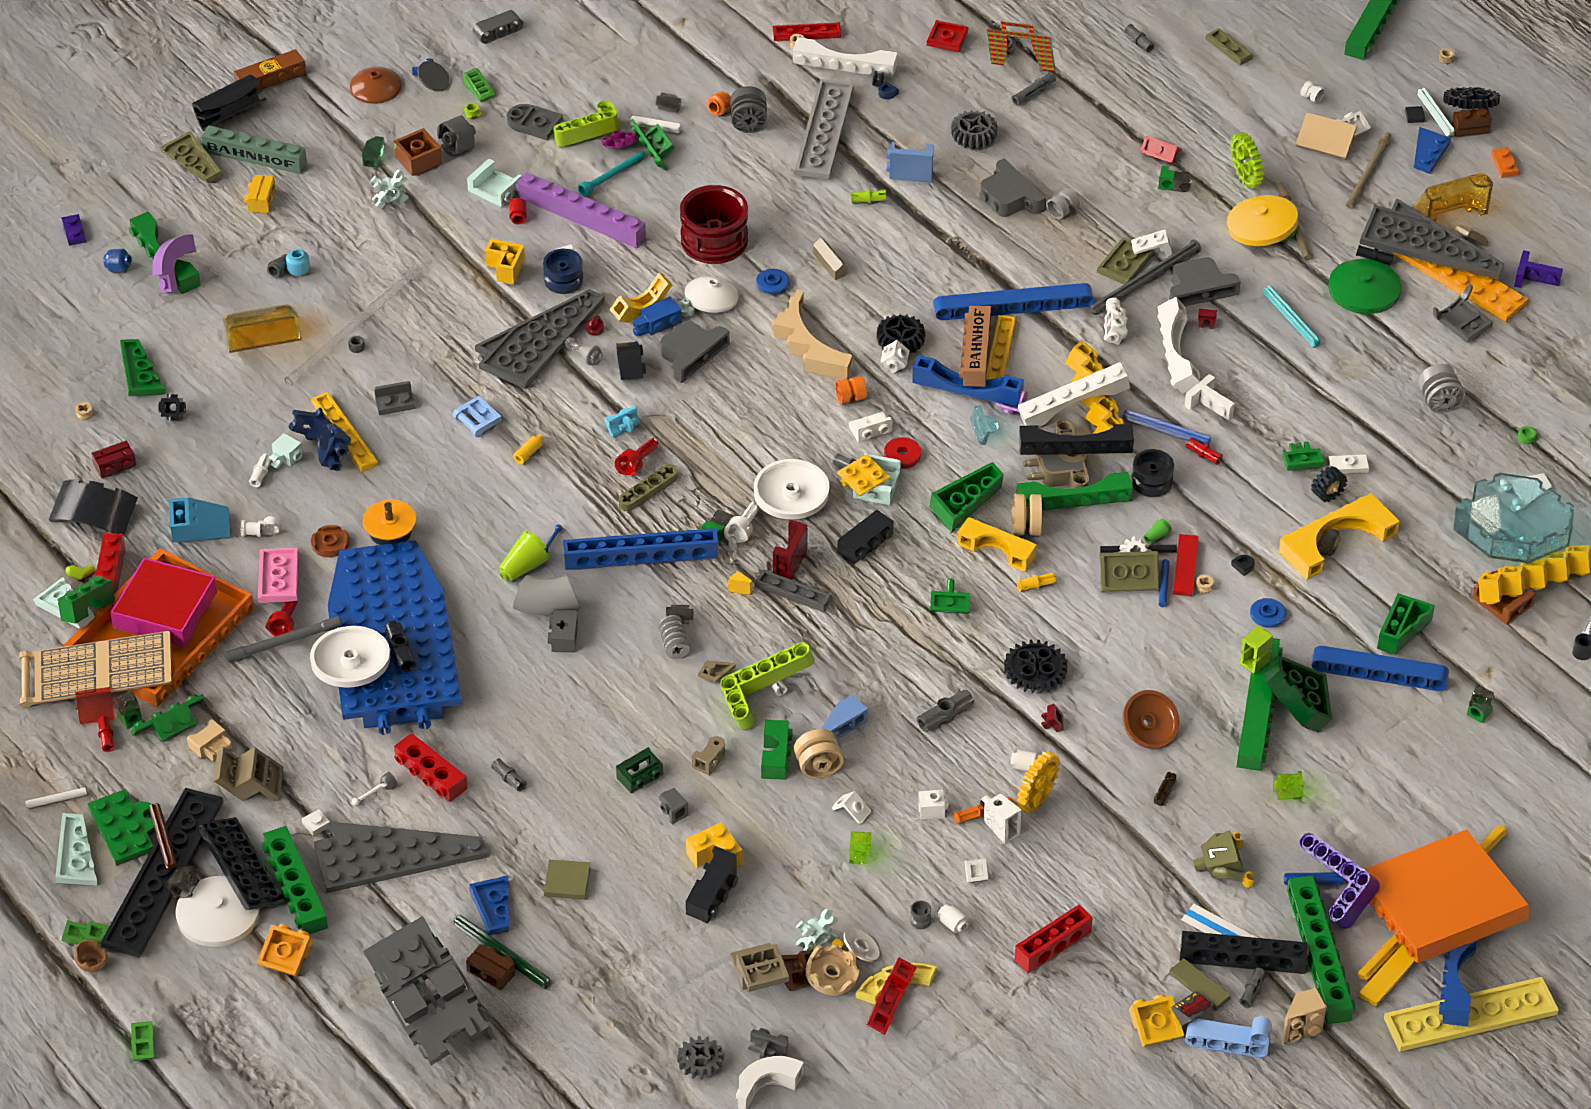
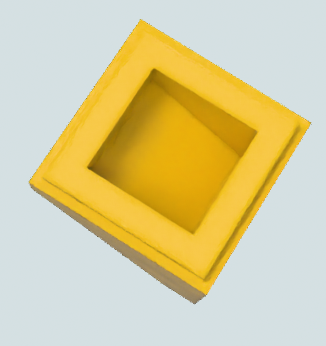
(740, 584)

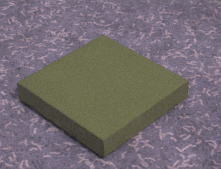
(567, 879)

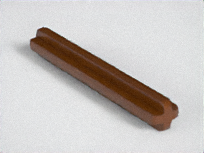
(163, 836)

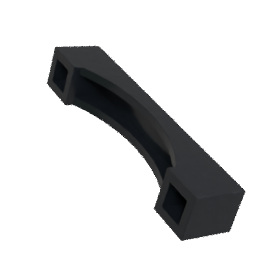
(1040, 442)

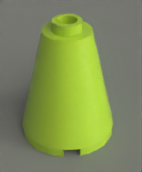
(524, 556)

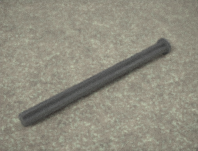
(1138, 281)

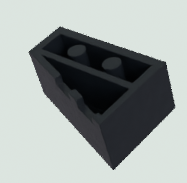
(714, 886)

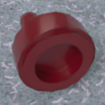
(595, 326)

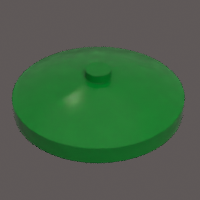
(1364, 286)

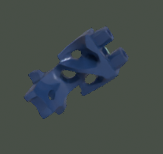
(331, 439)

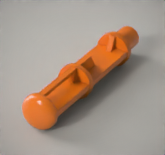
(971, 813)

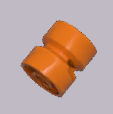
(850, 390)

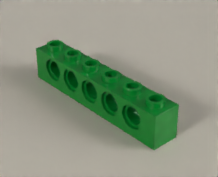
(295, 880)

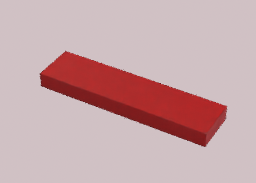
(809, 31)
(1185, 565)

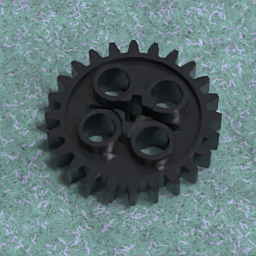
(1471, 98)
(1022, 670)

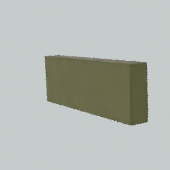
(1229, 46)
(1197, 981)

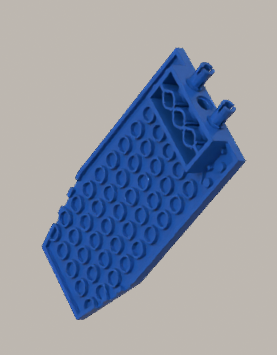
(398, 585)

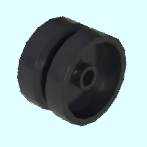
(1152, 472)

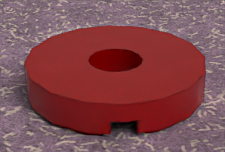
(906, 445)

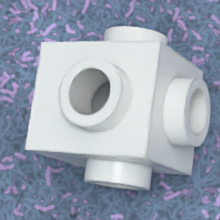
(895, 356)

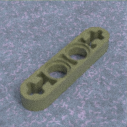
(645, 485)

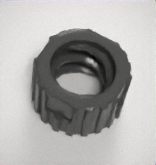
(356, 340)

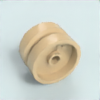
(1027, 514)
(818, 754)

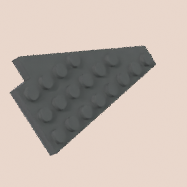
(376, 853)

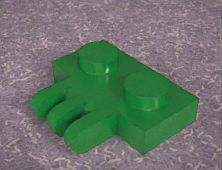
(1302, 457)

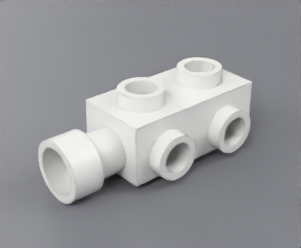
(1115, 322)

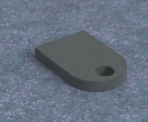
(533, 120)

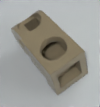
(710, 756)

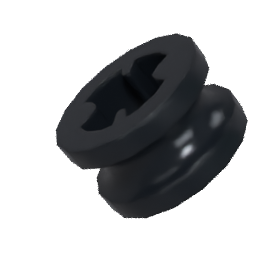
(878, 78)

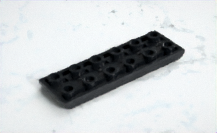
(241, 863)

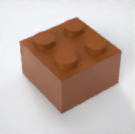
(418, 152)

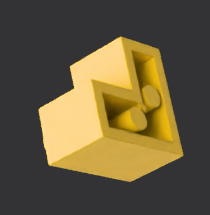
(506, 258)
(700, 845)

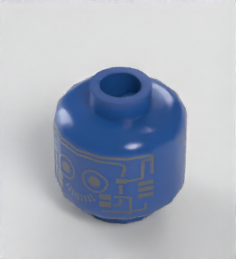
(117, 260)

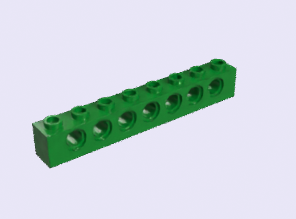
(1321, 953)

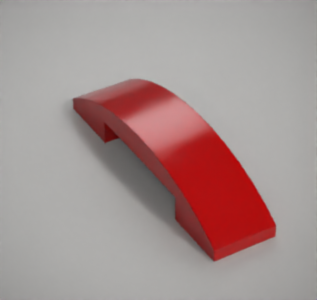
(890, 995)

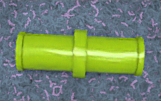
(868, 196)

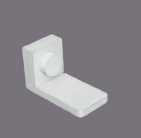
(1152, 241)

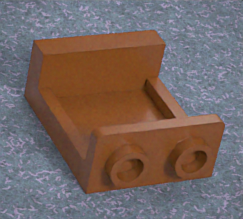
(1508, 607)

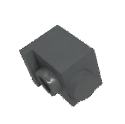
(673, 805)

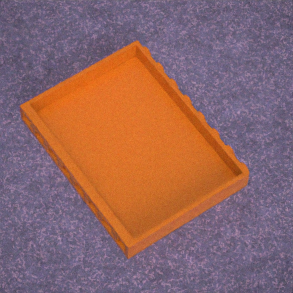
(223, 614)

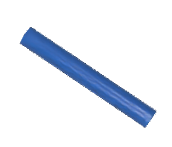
(1164, 583)

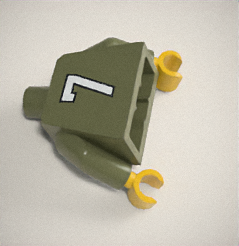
(1223, 858)

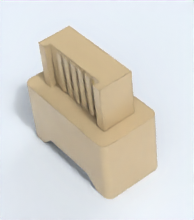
(209, 741)

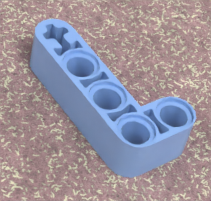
(1230, 1038)

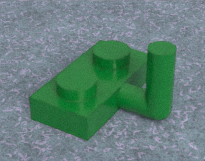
(950, 601)

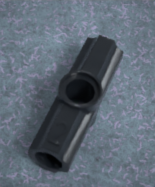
(400, 646)

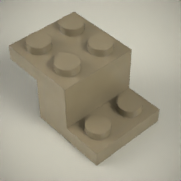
(248, 774)
(759, 967)

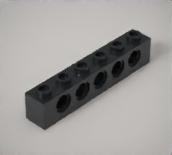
(1244, 952)

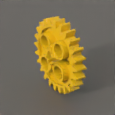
(1038, 782)

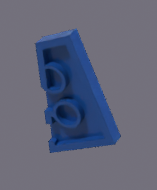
(1429, 149)
(492, 903)

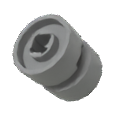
(1063, 203)

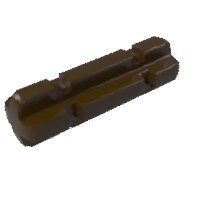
(1165, 788)

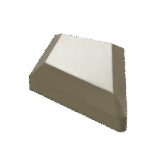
(1467, 232)
(715, 670)

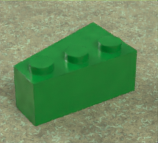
(1404, 622)

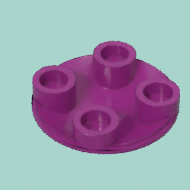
(619, 139)

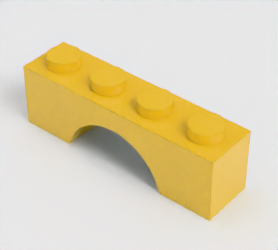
(977, 535)

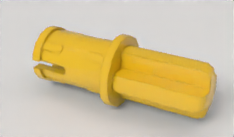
(1035, 581)

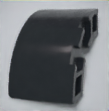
(94, 505)

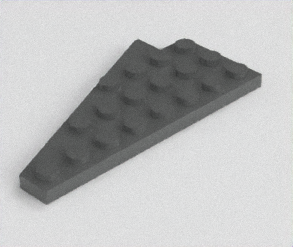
(1418, 236)
(530, 345)

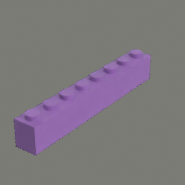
(581, 210)

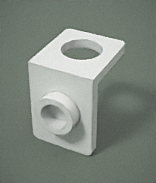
(854, 805)

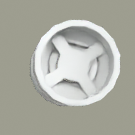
(1312, 91)

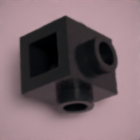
(164, 407)

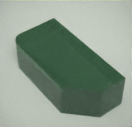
(373, 151)

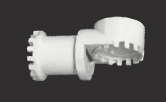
(260, 528)

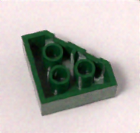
(1301, 692)

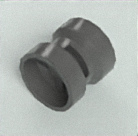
(920, 914)

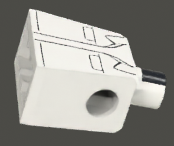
(1002, 817)

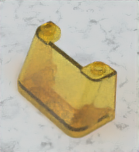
(1467, 192)

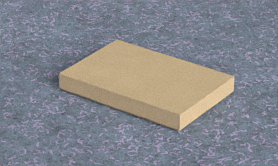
(1326, 135)

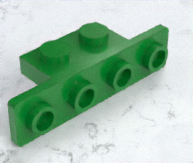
(657, 142)
(171, 722)

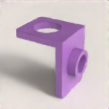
(1009, 409)

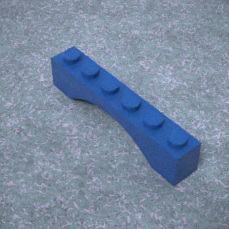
(933, 374)
(1457, 1001)

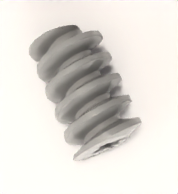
(674, 637)

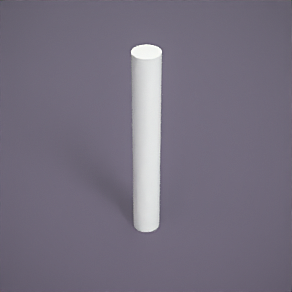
(55, 798)

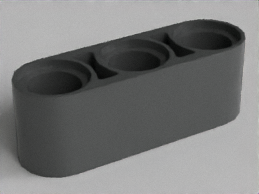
(497, 26)

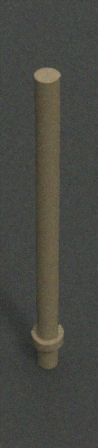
(1383, 142)

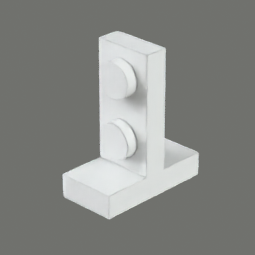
(1205, 394)

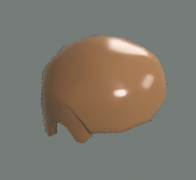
(90, 956)

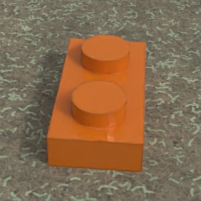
(1504, 162)

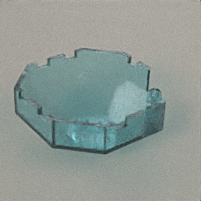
(1515, 519)

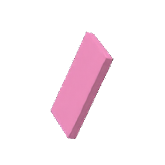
(278, 575)

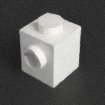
(932, 804)

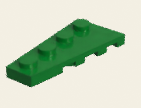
(139, 370)

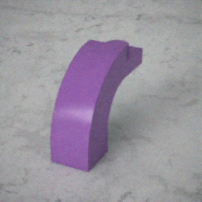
(166, 258)

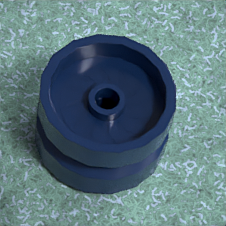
(563, 271)

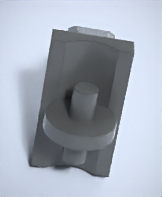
(767, 1044)

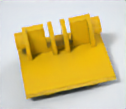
(863, 475)

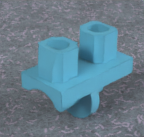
(623, 421)

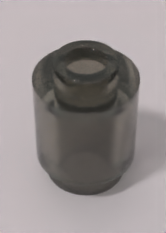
(668, 102)
(1329, 542)
(682, 611)

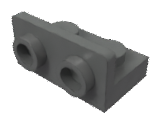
(394, 398)

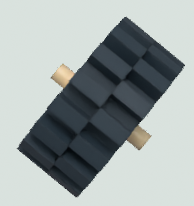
(1329, 484)

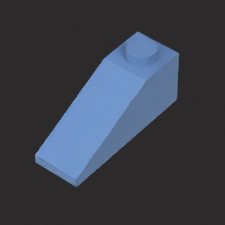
(846, 716)

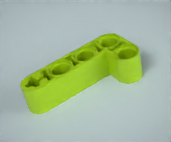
(588, 126)

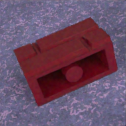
(113, 459)

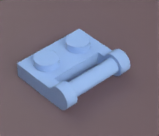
(481, 412)

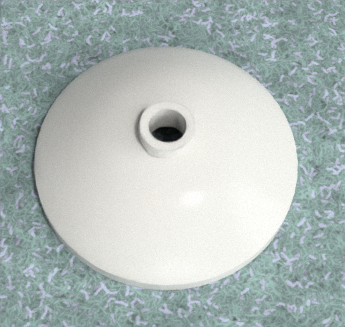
(711, 294)

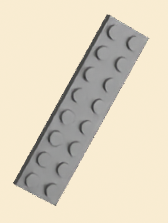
(824, 129)

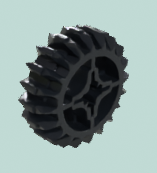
(901, 328)

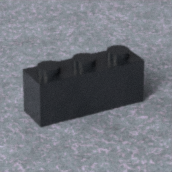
(865, 537)

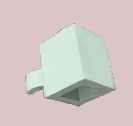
(285, 450)

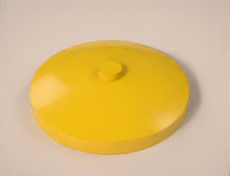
(1262, 220)

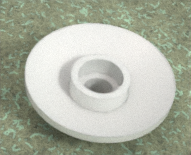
(861, 944)

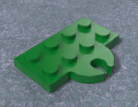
(123, 825)

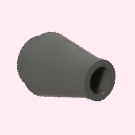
(277, 267)

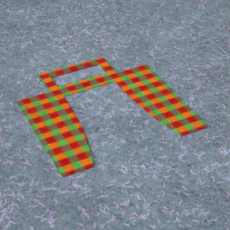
(998, 45)

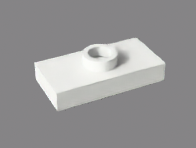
(1349, 463)

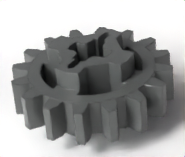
(700, 1057)

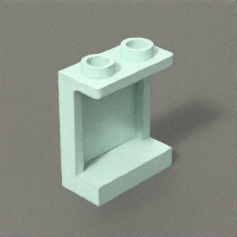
(492, 184)
(884, 492)

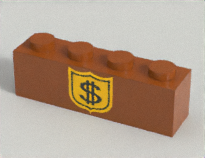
(275, 69)

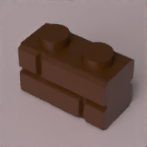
(1471, 122)
(491, 966)

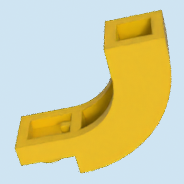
(630, 308)

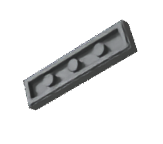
(793, 590)

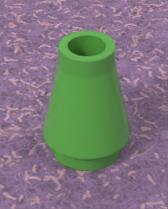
(1159, 530)

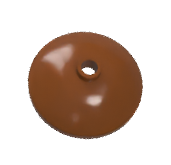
(375, 85)
(1158, 712)

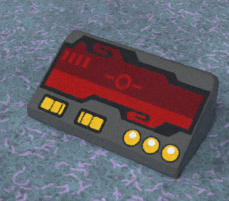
(1191, 1007)

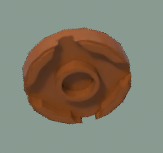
(329, 541)

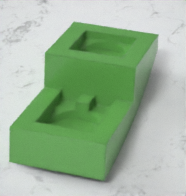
(78, 932)
(142, 1041)

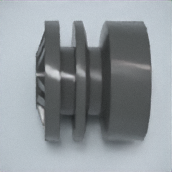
(748, 109)

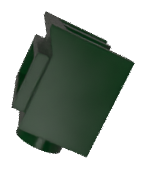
(643, 776)

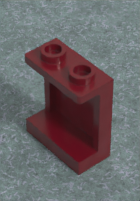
(788, 560)

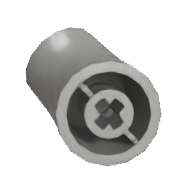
(544, 596)

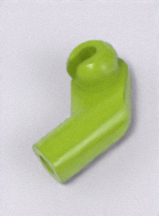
(80, 573)

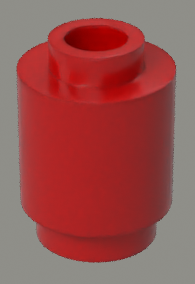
(517, 210)

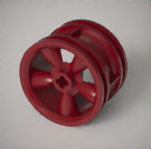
(714, 241)

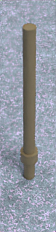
(1300, 239)

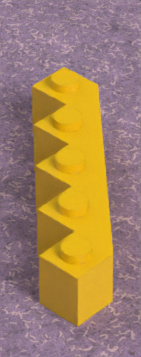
(1103, 409)
(1554, 567)

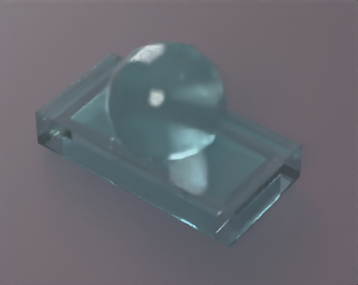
(982, 425)

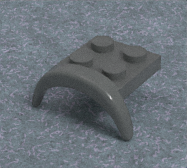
(1463, 317)

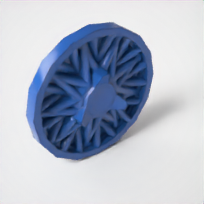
(772, 281)
(1268, 612)

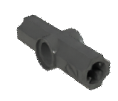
(945, 710)

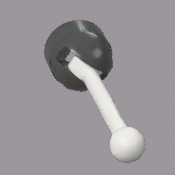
(387, 782)

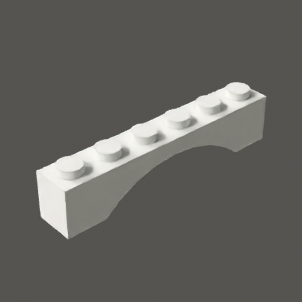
(811, 53)
(1173, 319)
(1104, 382)

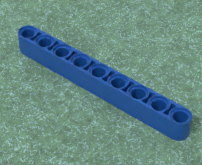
(1016, 300)

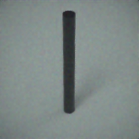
(1160, 548)

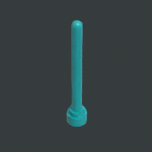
(586, 188)

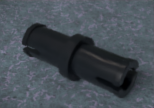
(1374, 254)

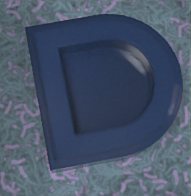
(887, 91)

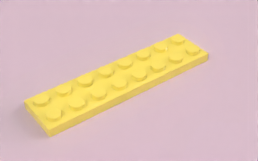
(1488, 1011)

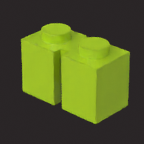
(1256, 649)

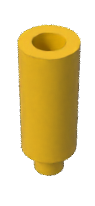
(528, 449)

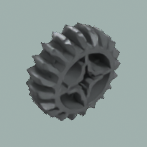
(974, 129)

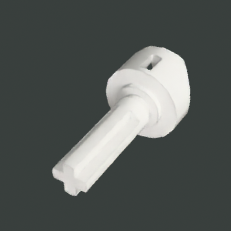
(741, 525)

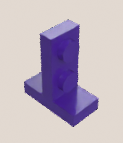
(1536, 272)

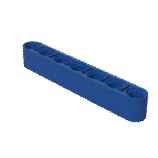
(1380, 668)

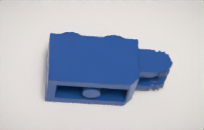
(657, 317)

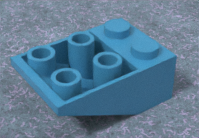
(197, 520)

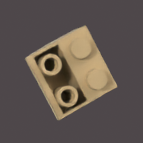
(1304, 1016)

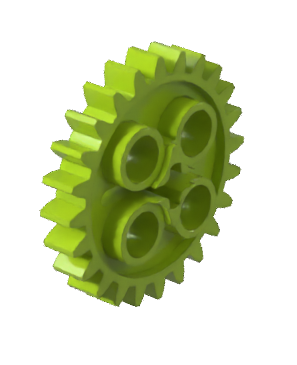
(1250, 171)

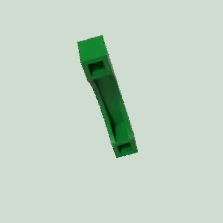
(146, 232)
(1111, 489)

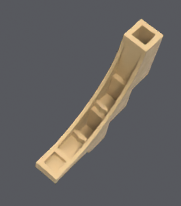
(816, 355)

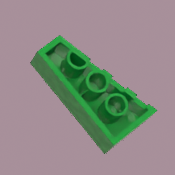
(964, 496)

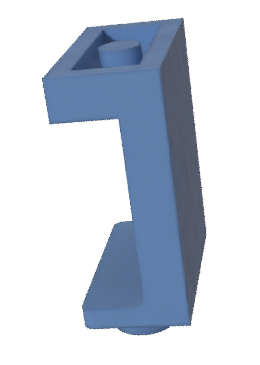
(910, 164)

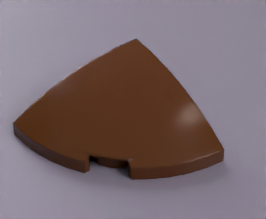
(796, 969)

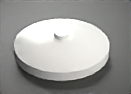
(791, 489)
(350, 656)
(214, 914)

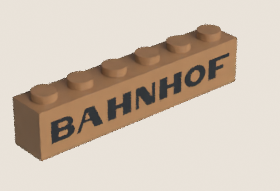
(975, 346)

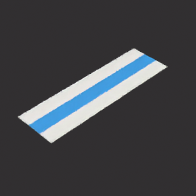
(1211, 923)

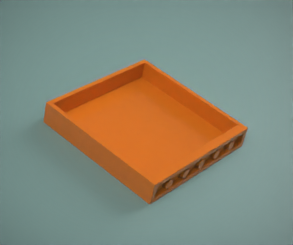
(1445, 896)

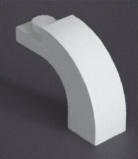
(765, 1072)

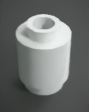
(1023, 759)
(953, 918)

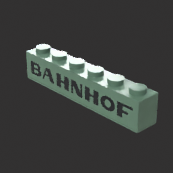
(254, 149)

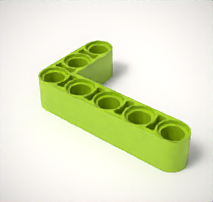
(762, 674)

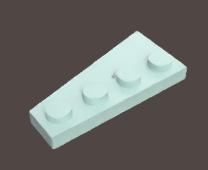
(48, 601)

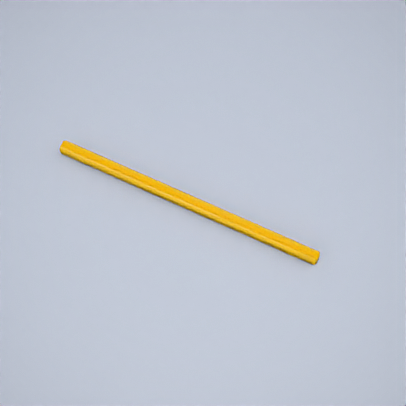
(1392, 944)

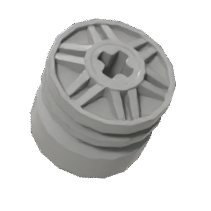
(1441, 388)

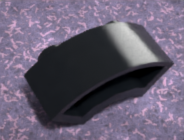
(630, 361)

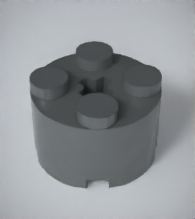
(456, 135)

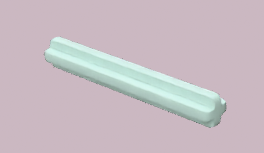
(1436, 112)

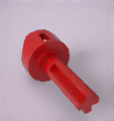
(633, 459)
(281, 621)

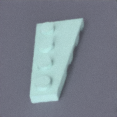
(74, 854)

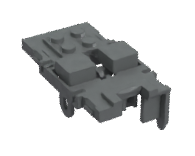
(411, 958)

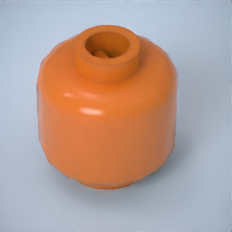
(719, 103)

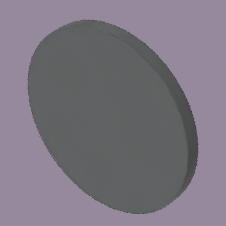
(433, 76)

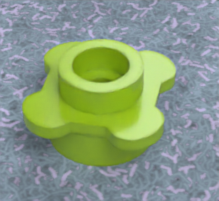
(471, 110)

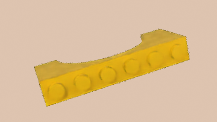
(1363, 514)

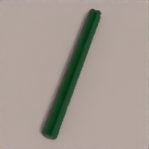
(488, 941)

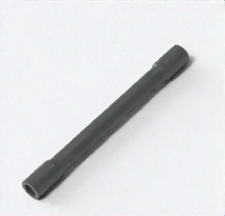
(323, 626)

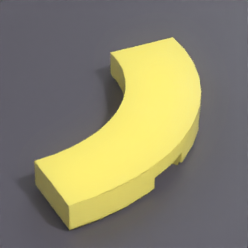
(872, 986)

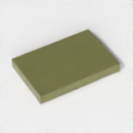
(1122, 263)
(1129, 571)

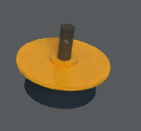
(389, 521)

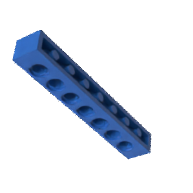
(640, 548)

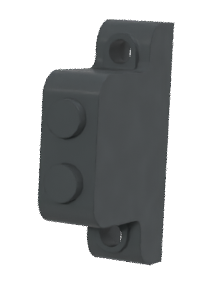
(1010, 191)
(1202, 282)
(691, 347)

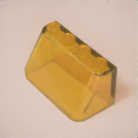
(261, 327)

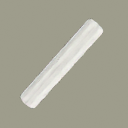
(649, 123)

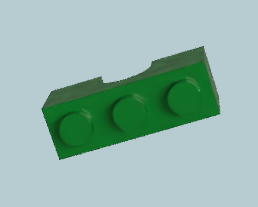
(75, 603)
(775, 762)

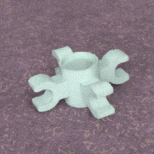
(389, 189)
(817, 930)

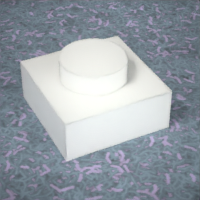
(316, 822)
(976, 870)

